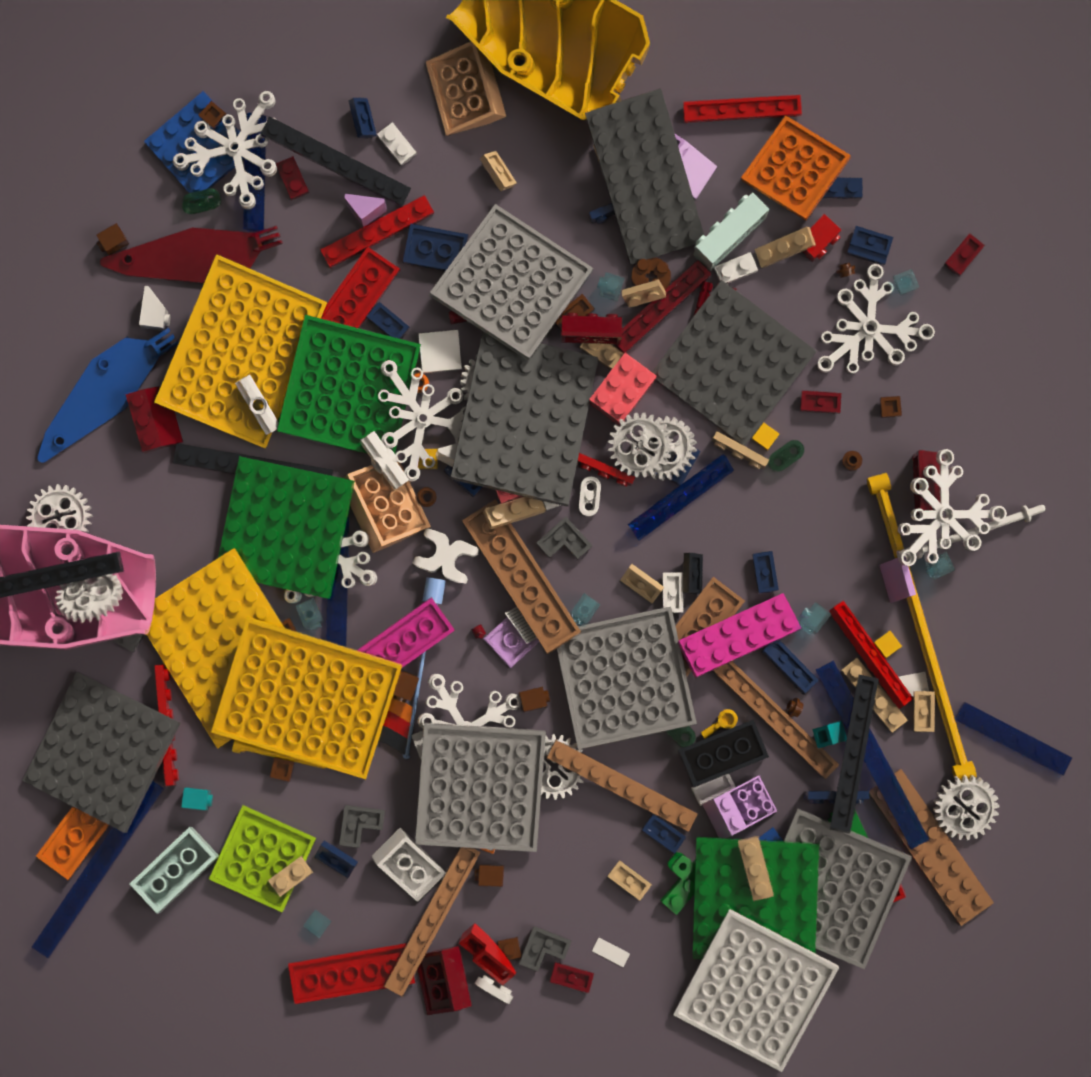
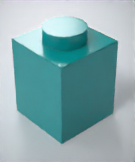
(829, 734)
(197, 799)

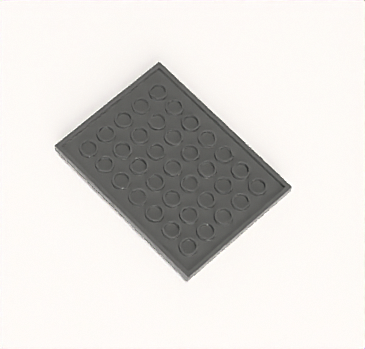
(525, 421)

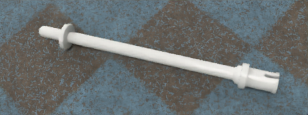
(1024, 514)

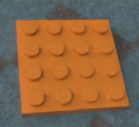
(795, 167)

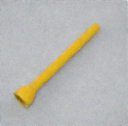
(239, 747)

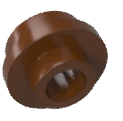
(845, 270)
(850, 466)
(426, 490)
(794, 707)

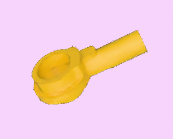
(726, 719)

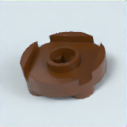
(653, 265)

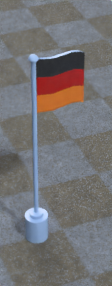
(400, 715)

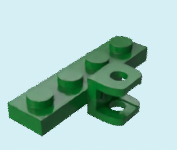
(684, 887)

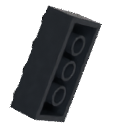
(723, 753)

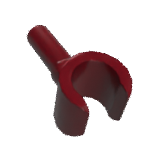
(478, 631)

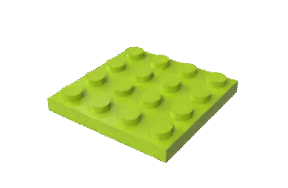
(257, 852)

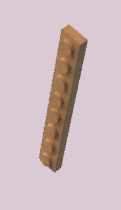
(776, 718)
(621, 785)
(431, 920)

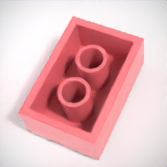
(622, 389)

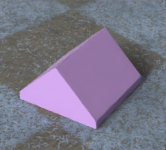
(365, 208)

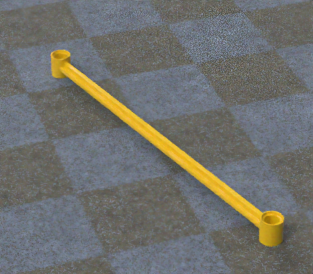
(880, 485)

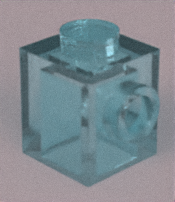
(610, 286)
(940, 568)
(584, 610)
(310, 614)
(813, 618)

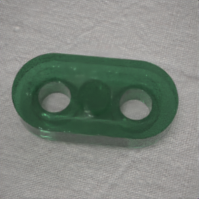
(201, 201)
(786, 456)
(677, 733)

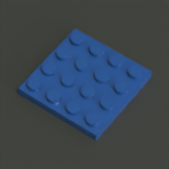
(171, 139)

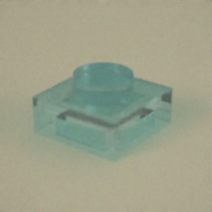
(906, 282)
(317, 923)

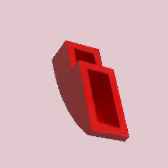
(487, 954)

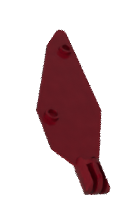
(191, 253)

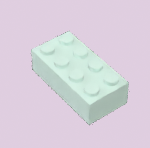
(731, 231)
(174, 870)

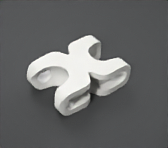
(445, 556)

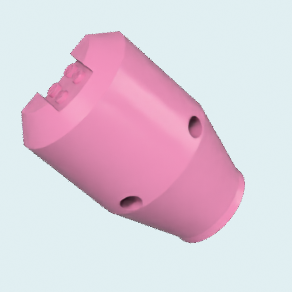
(34, 617)

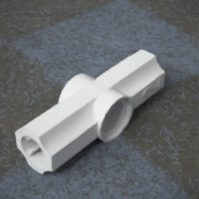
(251, 393)
(384, 460)

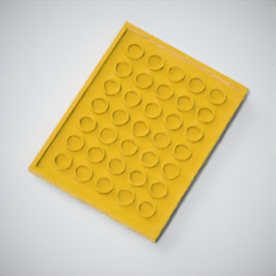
(235, 330)
(200, 628)
(306, 698)

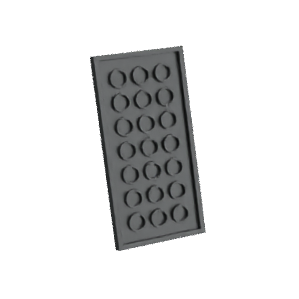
(645, 176)

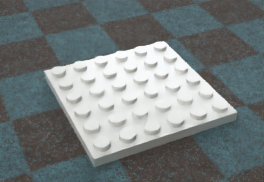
(756, 990)

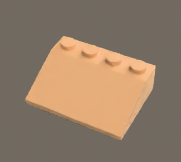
(465, 89)
(385, 512)

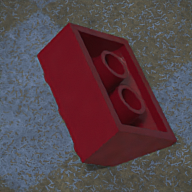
(591, 329)
(154, 423)
(921, 460)
(444, 981)

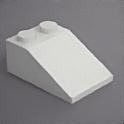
(408, 864)

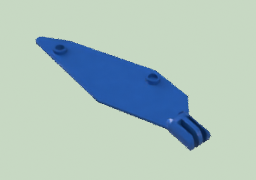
(102, 390)

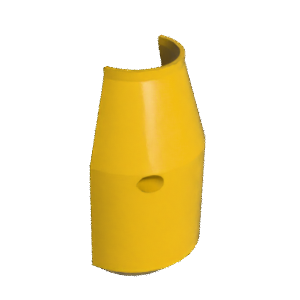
(571, 48)

